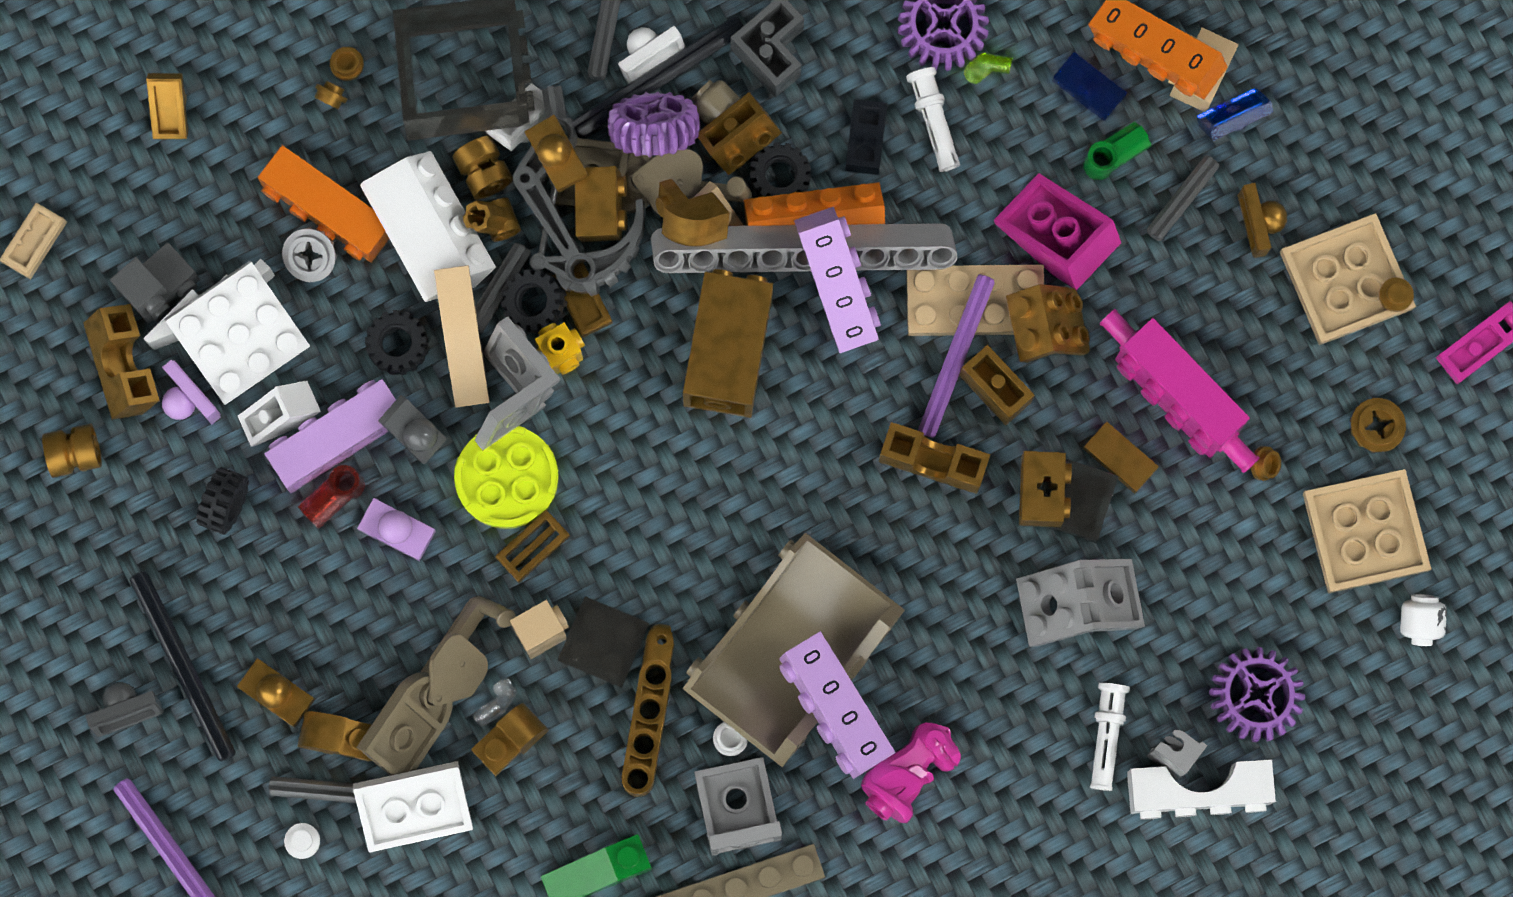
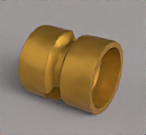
(484, 170)
(71, 450)

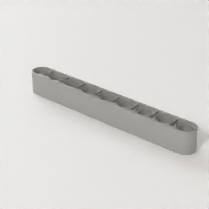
(780, 249)

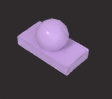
(181, 400)
(396, 529)

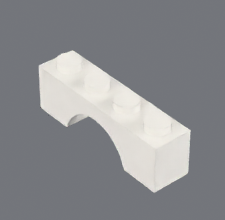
(1156, 791)

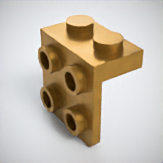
(1047, 322)

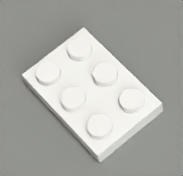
(413, 806)

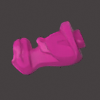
(899, 779)

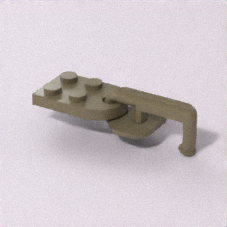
(646, 173)
(425, 699)

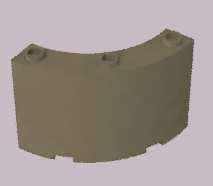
(802, 597)

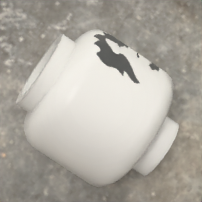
(1423, 619)

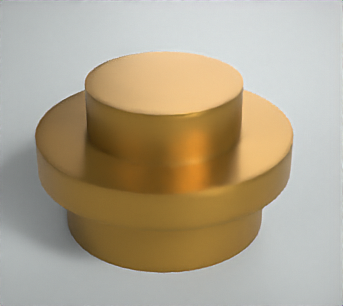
(346, 63)
(330, 94)
(1396, 294)
(1268, 464)

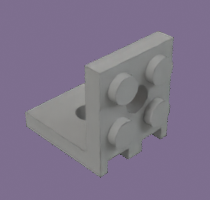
(525, 372)
(1081, 598)
(743, 827)

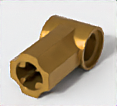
(492, 218)

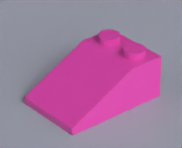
(1059, 230)

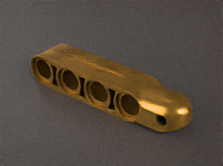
(654, 656)

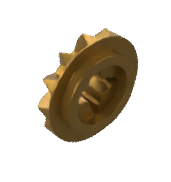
(1384, 411)

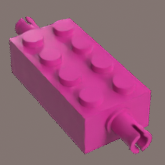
(1180, 389)

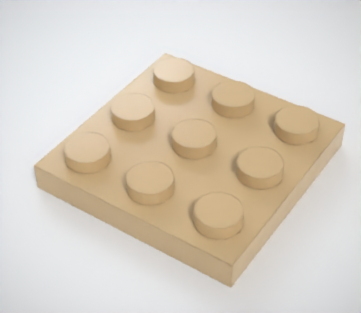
(1342, 276)
(1366, 531)

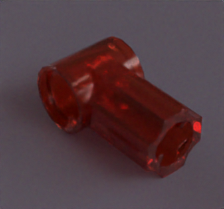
(329, 498)

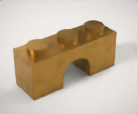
(111, 340)
(950, 465)

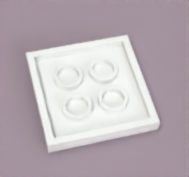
(237, 332)

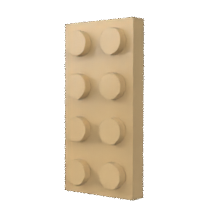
(940, 296)

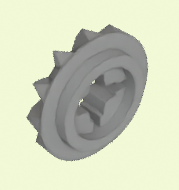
(299, 264)

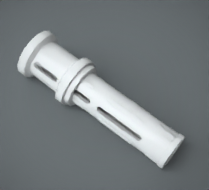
(930, 104)
(1102, 778)

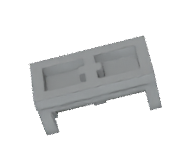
(1177, 756)

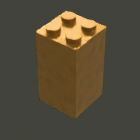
(728, 343)

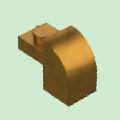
(692, 220)
(332, 734)
(509, 738)

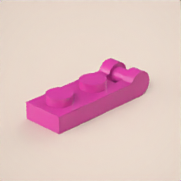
(1478, 345)

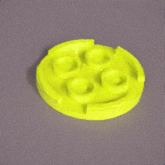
(508, 480)

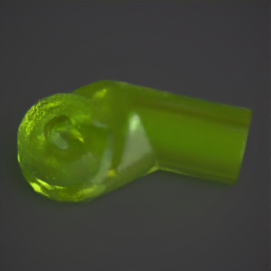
(984, 64)

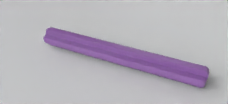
(956, 355)
(161, 839)

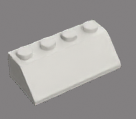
(425, 222)

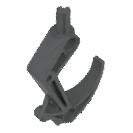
(531, 182)

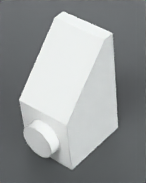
(278, 412)

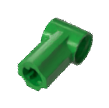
(1117, 150)

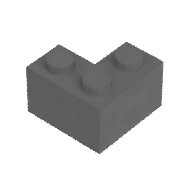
(763, 43)
(155, 283)

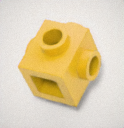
(561, 360)

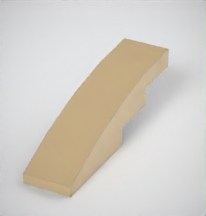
(461, 336)

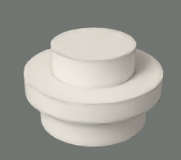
(728, 740)
(302, 841)

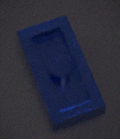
(1089, 86)
(1235, 114)

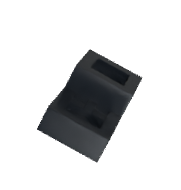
(866, 136)

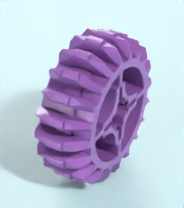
(959, 46)
(653, 124)
(1248, 680)

